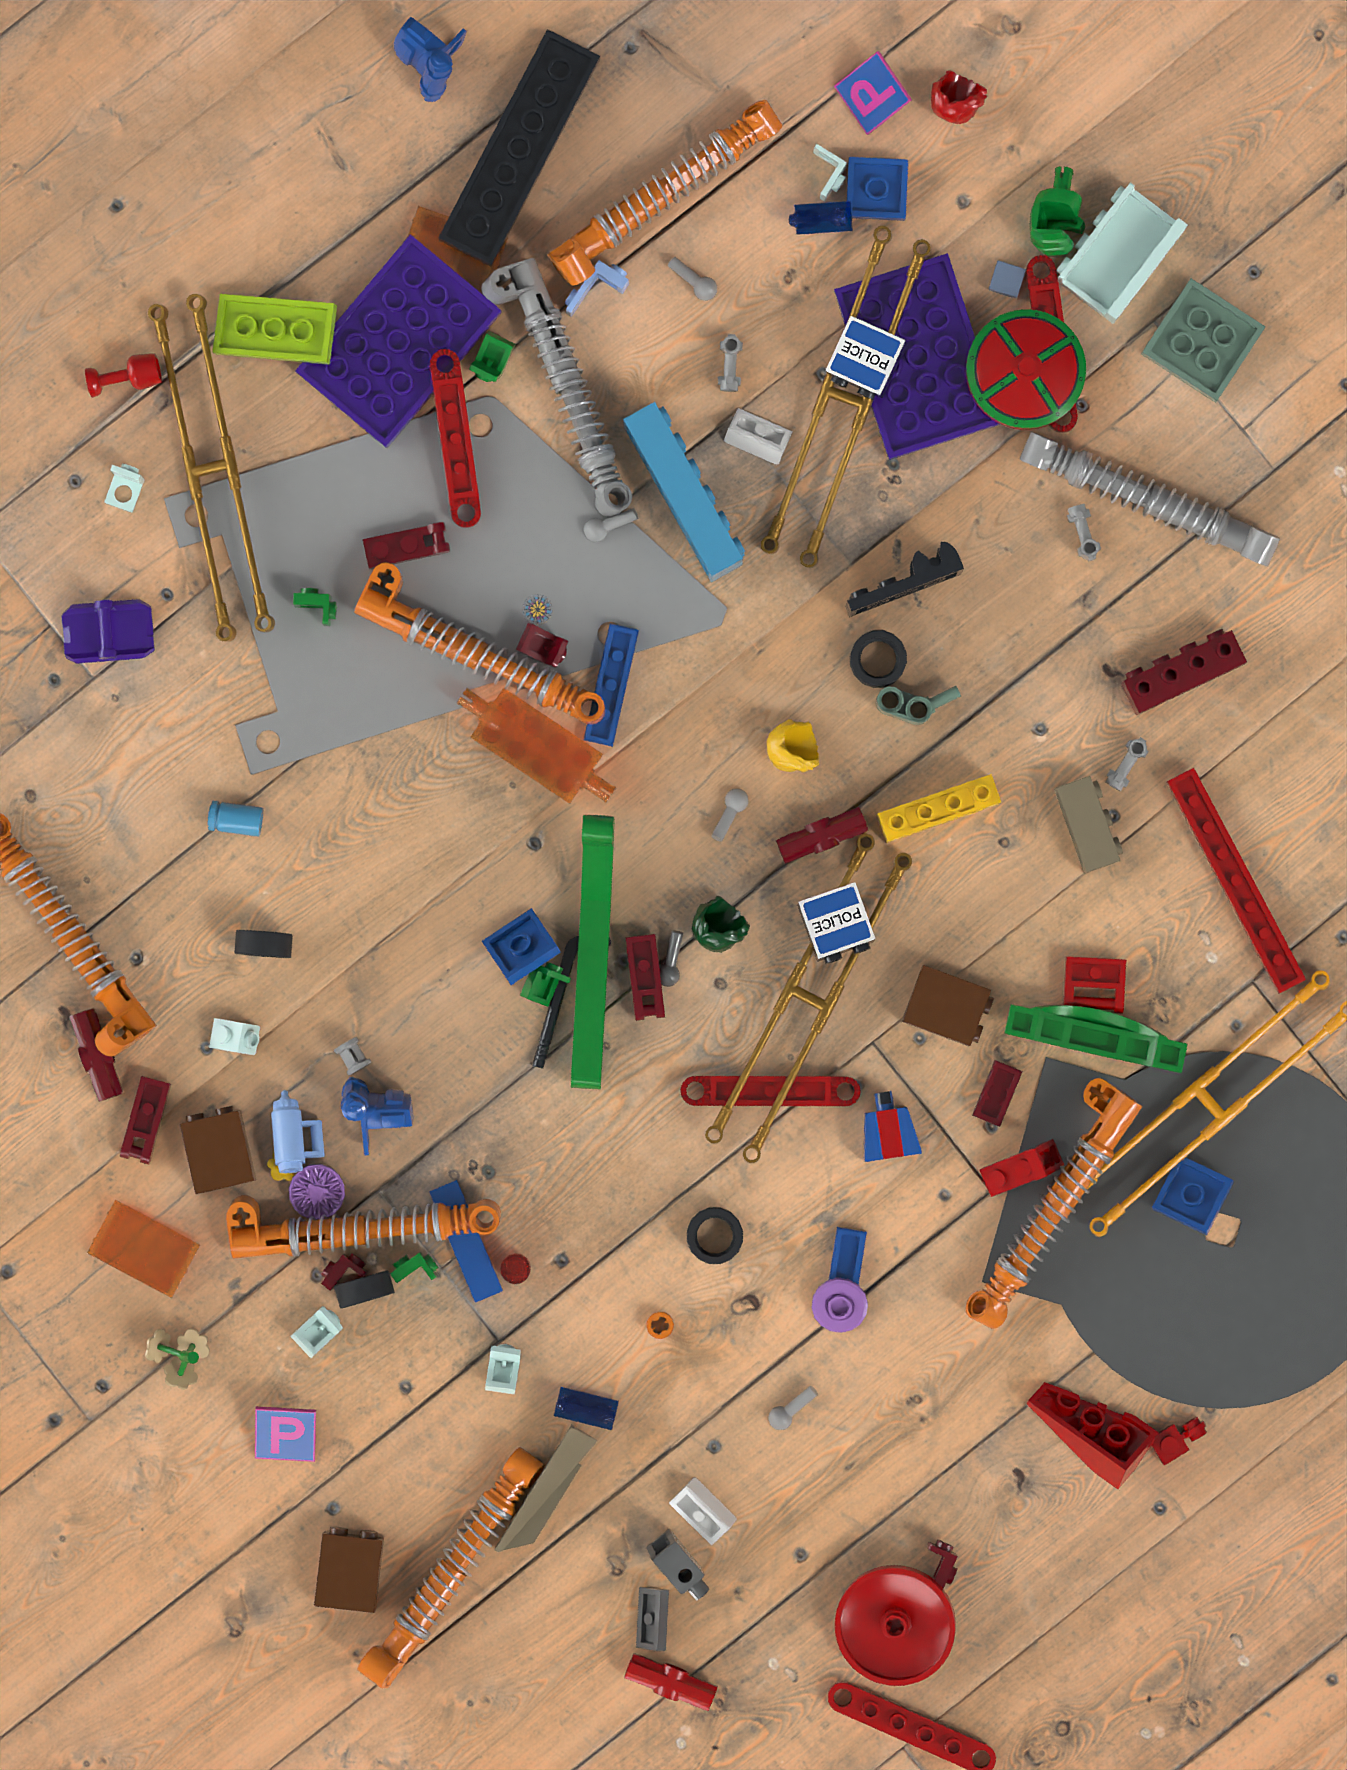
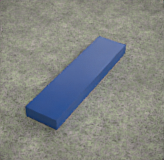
(612, 683)
(469, 1248)

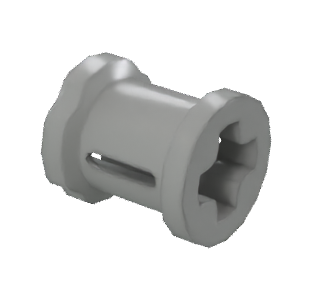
(355, 1060)

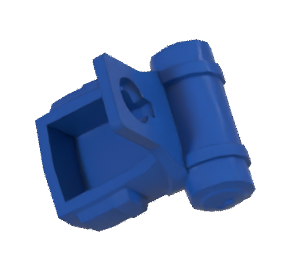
(428, 55)
(375, 1110)

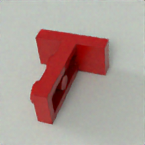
(1022, 1168)

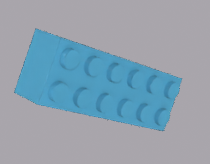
(683, 492)

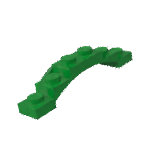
(1097, 1034)

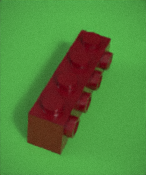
(1183, 672)

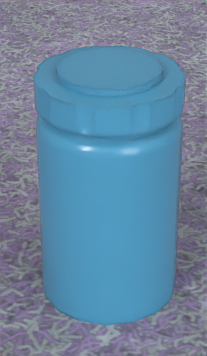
(235, 818)

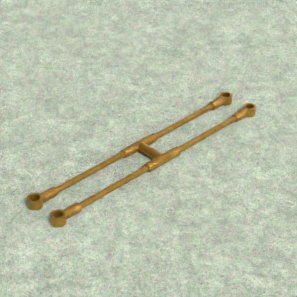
(829, 391)
(195, 471)
(824, 1006)

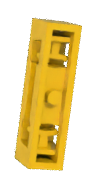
(938, 808)

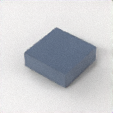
(1007, 279)

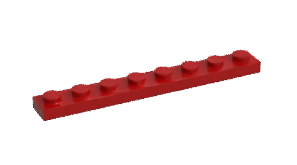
(1236, 880)

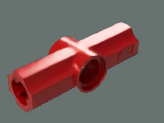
(670, 1682)

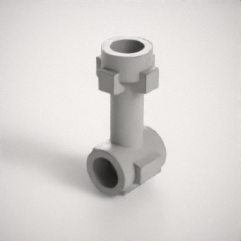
(730, 347)
(1088, 546)
(1135, 749)

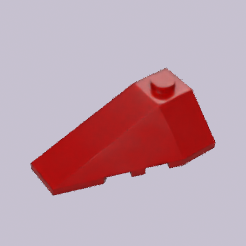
(1101, 1438)

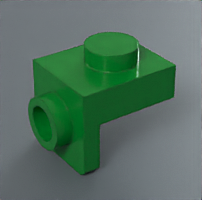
(492, 357)
(312, 599)
(542, 983)
(406, 1266)

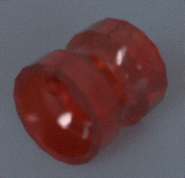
(515, 1268)

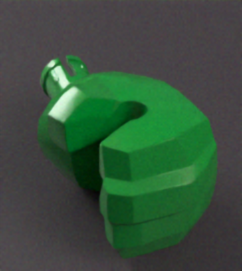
(1054, 212)

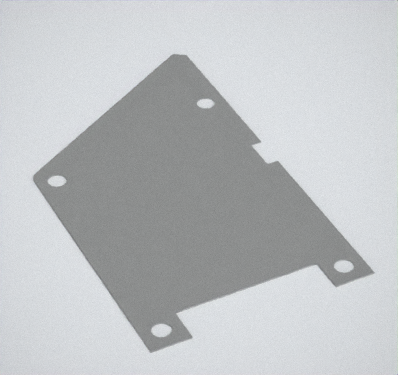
(530, 540)

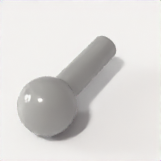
(704, 288)
(596, 529)
(735, 801)
(781, 1417)

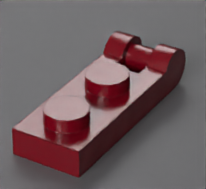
(405, 545)
(645, 975)
(145, 1119)

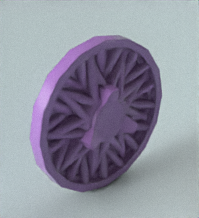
(316, 1191)
(839, 1305)

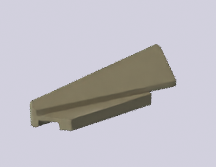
(547, 1490)

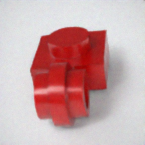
(1171, 1443)

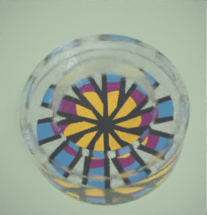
(537, 609)

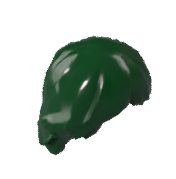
(719, 925)

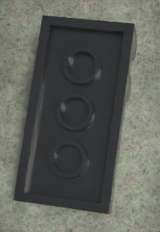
(923, 574)

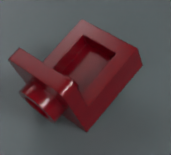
(542, 646)
(334, 1271)
(945, 1571)

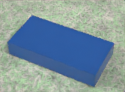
(847, 1254)

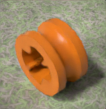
(665, 1333)

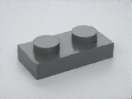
(652, 1618)

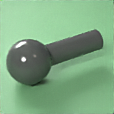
(668, 971)

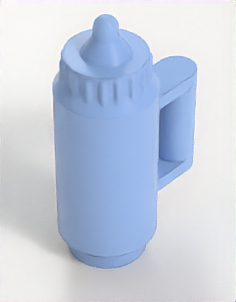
(288, 1135)

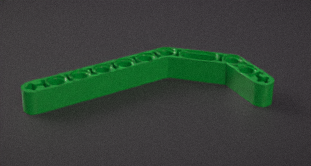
(592, 951)

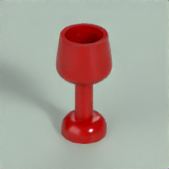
(141, 370)

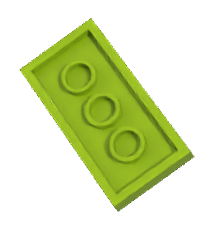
(274, 329)

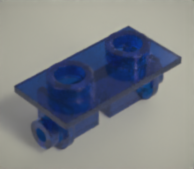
(822, 217)
(586, 1408)

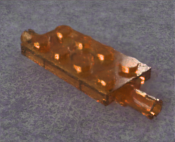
(536, 745)

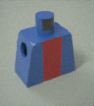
(889, 1131)

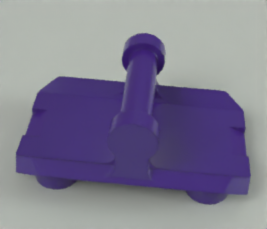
(108, 631)

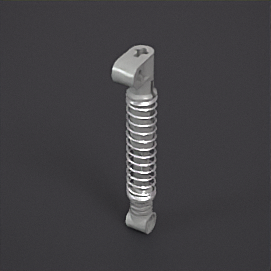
(544, 325)
(1157, 501)

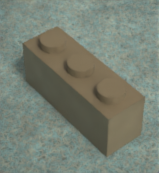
(1088, 824)

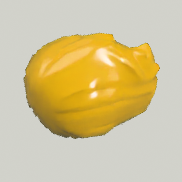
(793, 746)

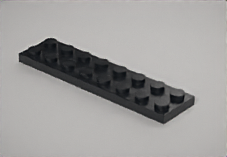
(519, 148)

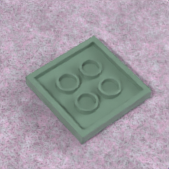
(1203, 340)

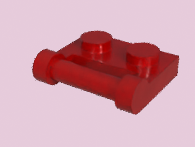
(1095, 973)

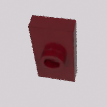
(997, 1093)

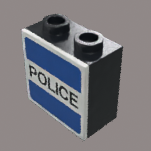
(865, 358)
(836, 923)

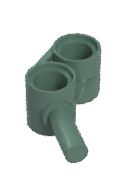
(906, 699)

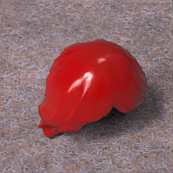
(956, 98)

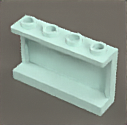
(1119, 253)

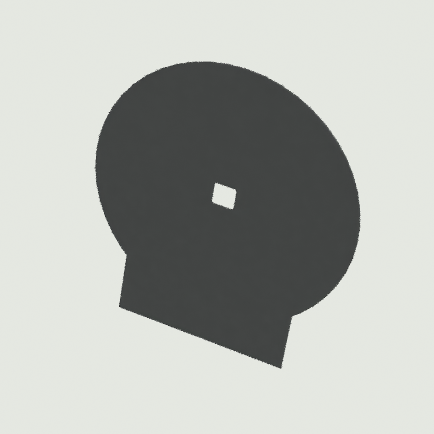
(1156, 1295)

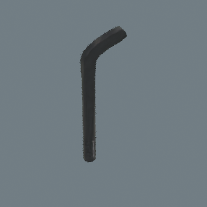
(555, 1004)

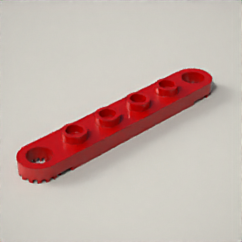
(1046, 297)
(455, 438)
(765, 1089)
(910, 1727)

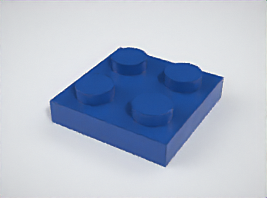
(877, 188)
(521, 946)
(1193, 1195)

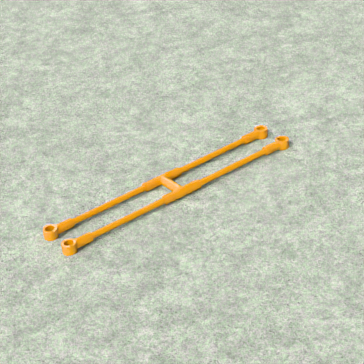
(1222, 1116)

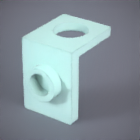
(837, 178)
(129, 477)

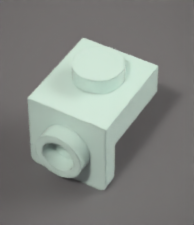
(234, 1036)
(317, 1331)
(503, 1369)

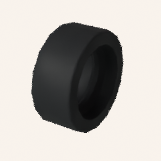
(878, 636)
(263, 943)
(698, 1251)
(364, 1289)

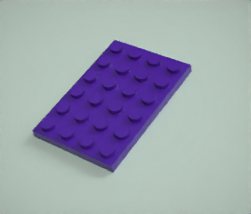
(389, 335)
(929, 389)

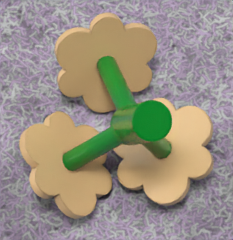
(190, 1349)

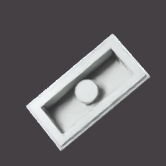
(757, 436)
(703, 1511)

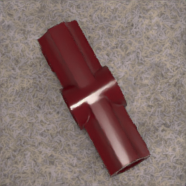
(822, 835)
(100, 1067)

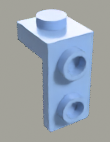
(612, 275)

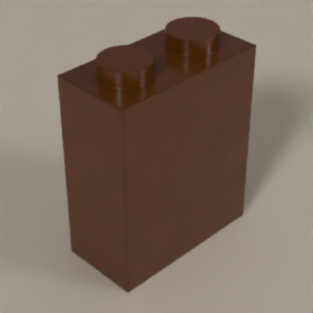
(947, 1006)
(217, 1150)
(349, 1570)

